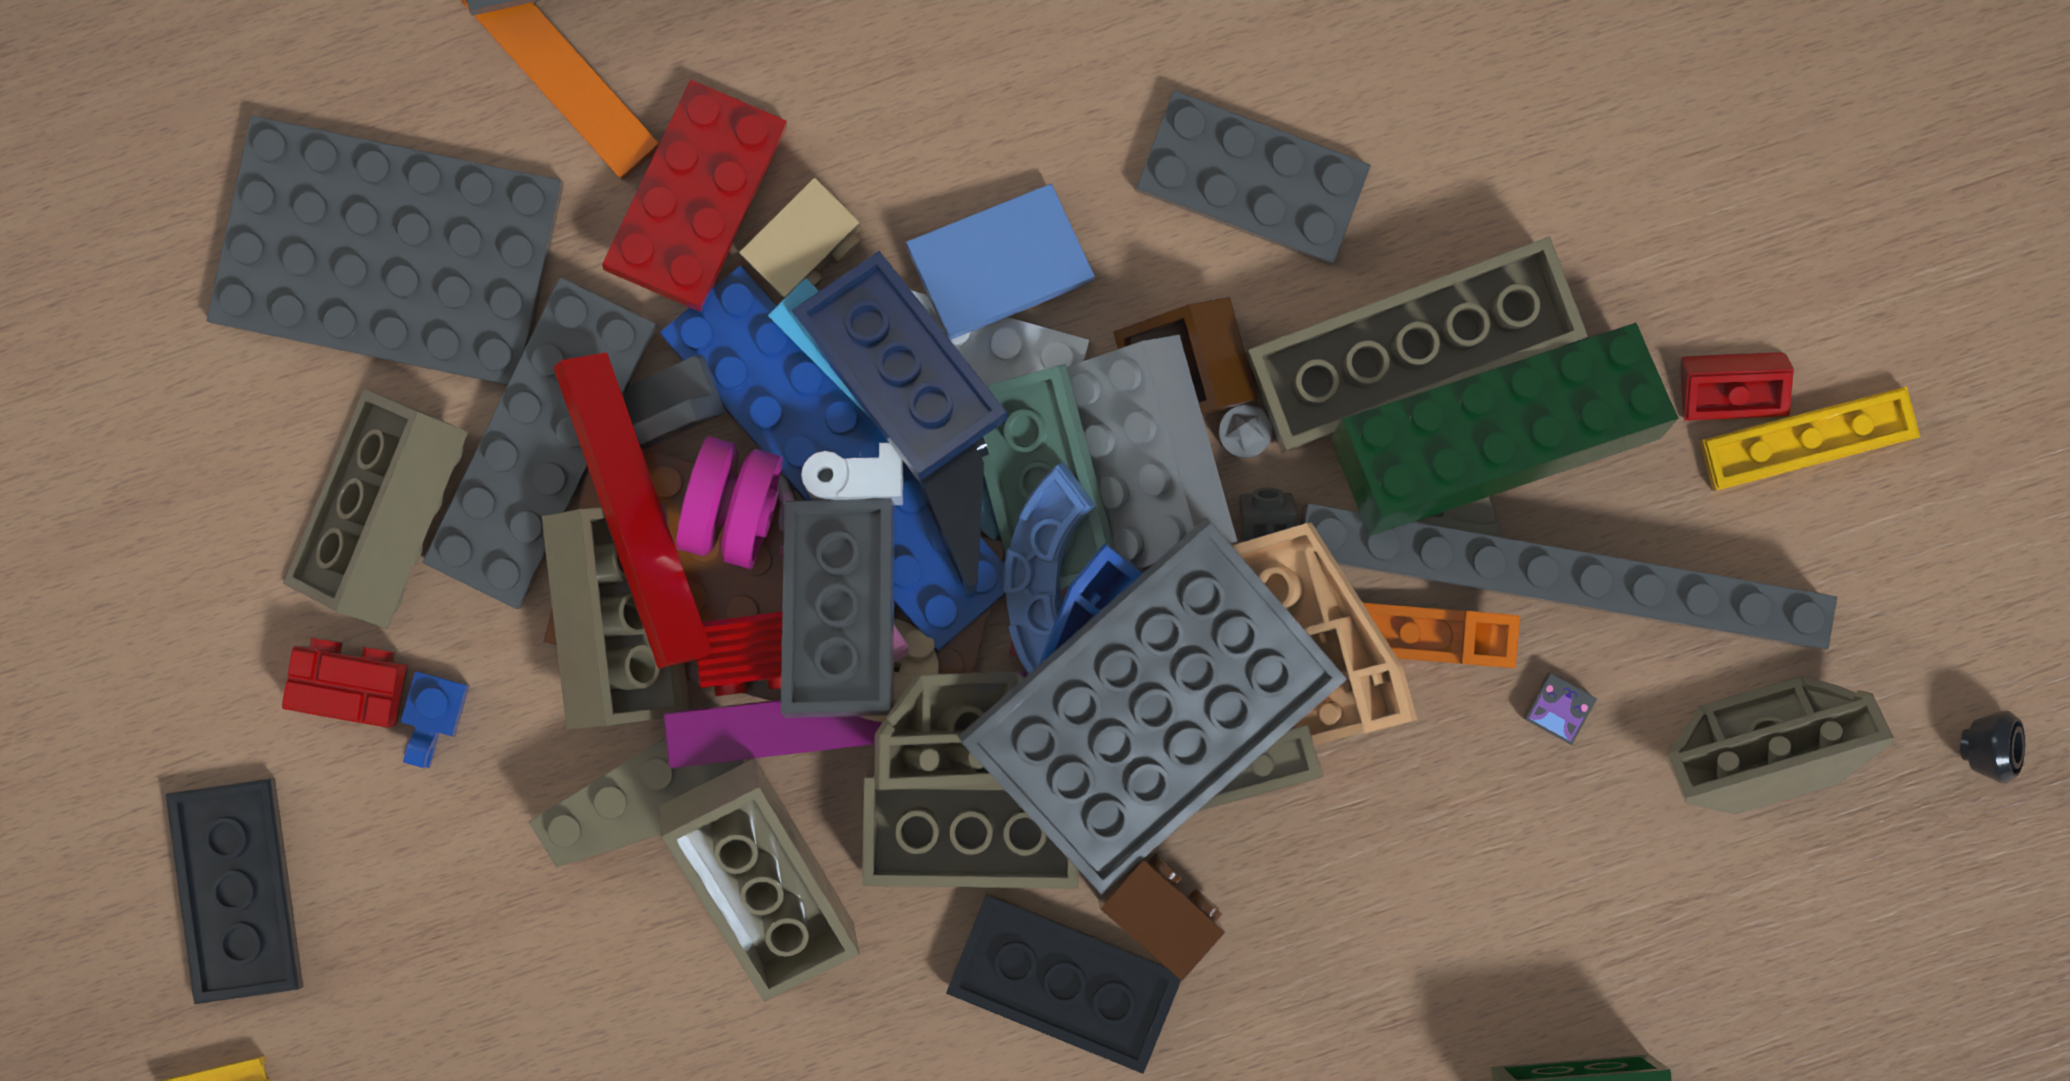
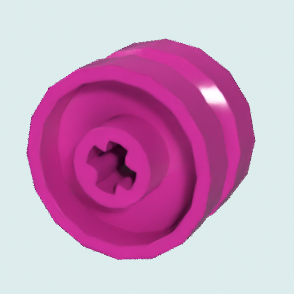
(722, 500)

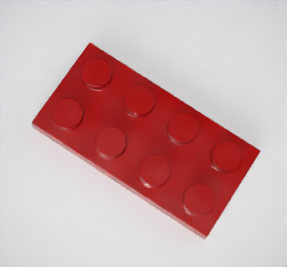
(695, 195)

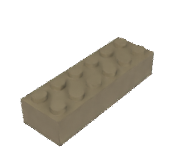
(1415, 342)

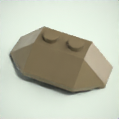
(920, 734)
(1776, 744)

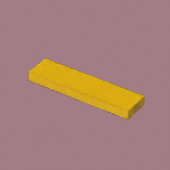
(1809, 438)

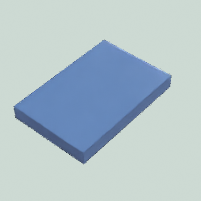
(999, 262)

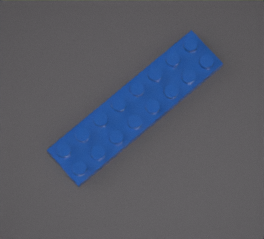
(798, 411)

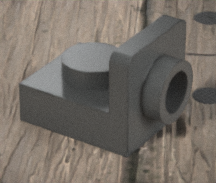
(1266, 513)

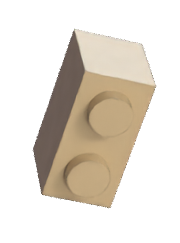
(803, 239)

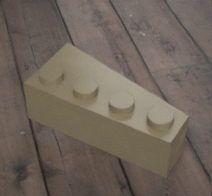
(619, 805)

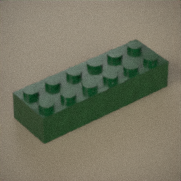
(1502, 428)

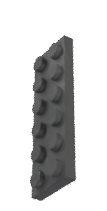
(530, 450)

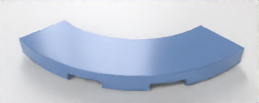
(1036, 559)

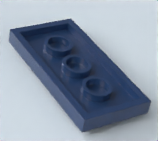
(899, 365)

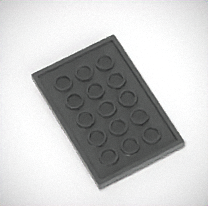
(384, 251)
(1152, 706)

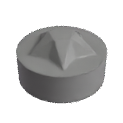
(1244, 431)

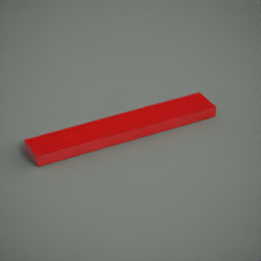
(632, 510)

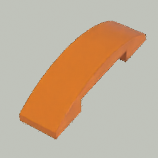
(1448, 634)

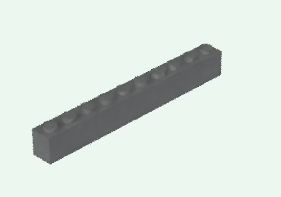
(1578, 579)

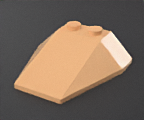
(1323, 602)

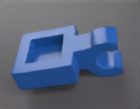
(434, 708)

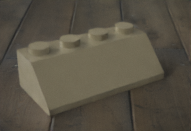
(375, 509)
(599, 635)

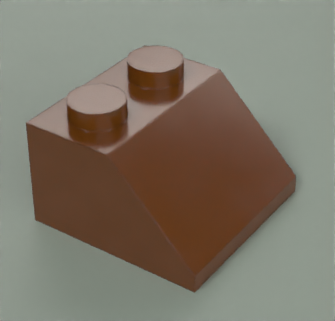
(1210, 347)

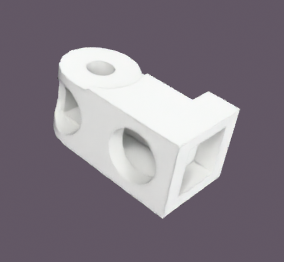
(833, 478)

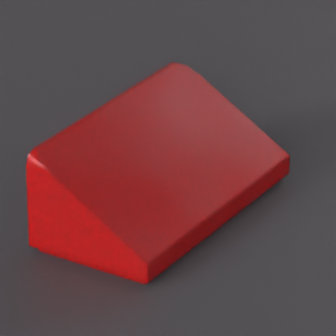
(1736, 386)

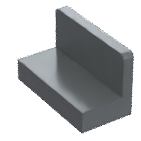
(673, 401)

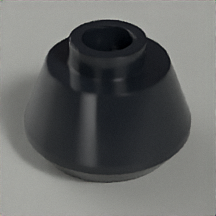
(1995, 746)

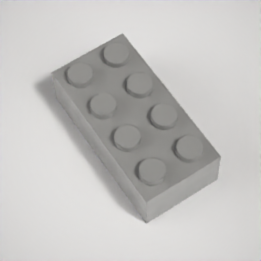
(1149, 447)

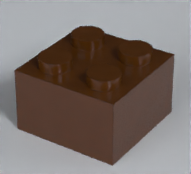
(1163, 916)

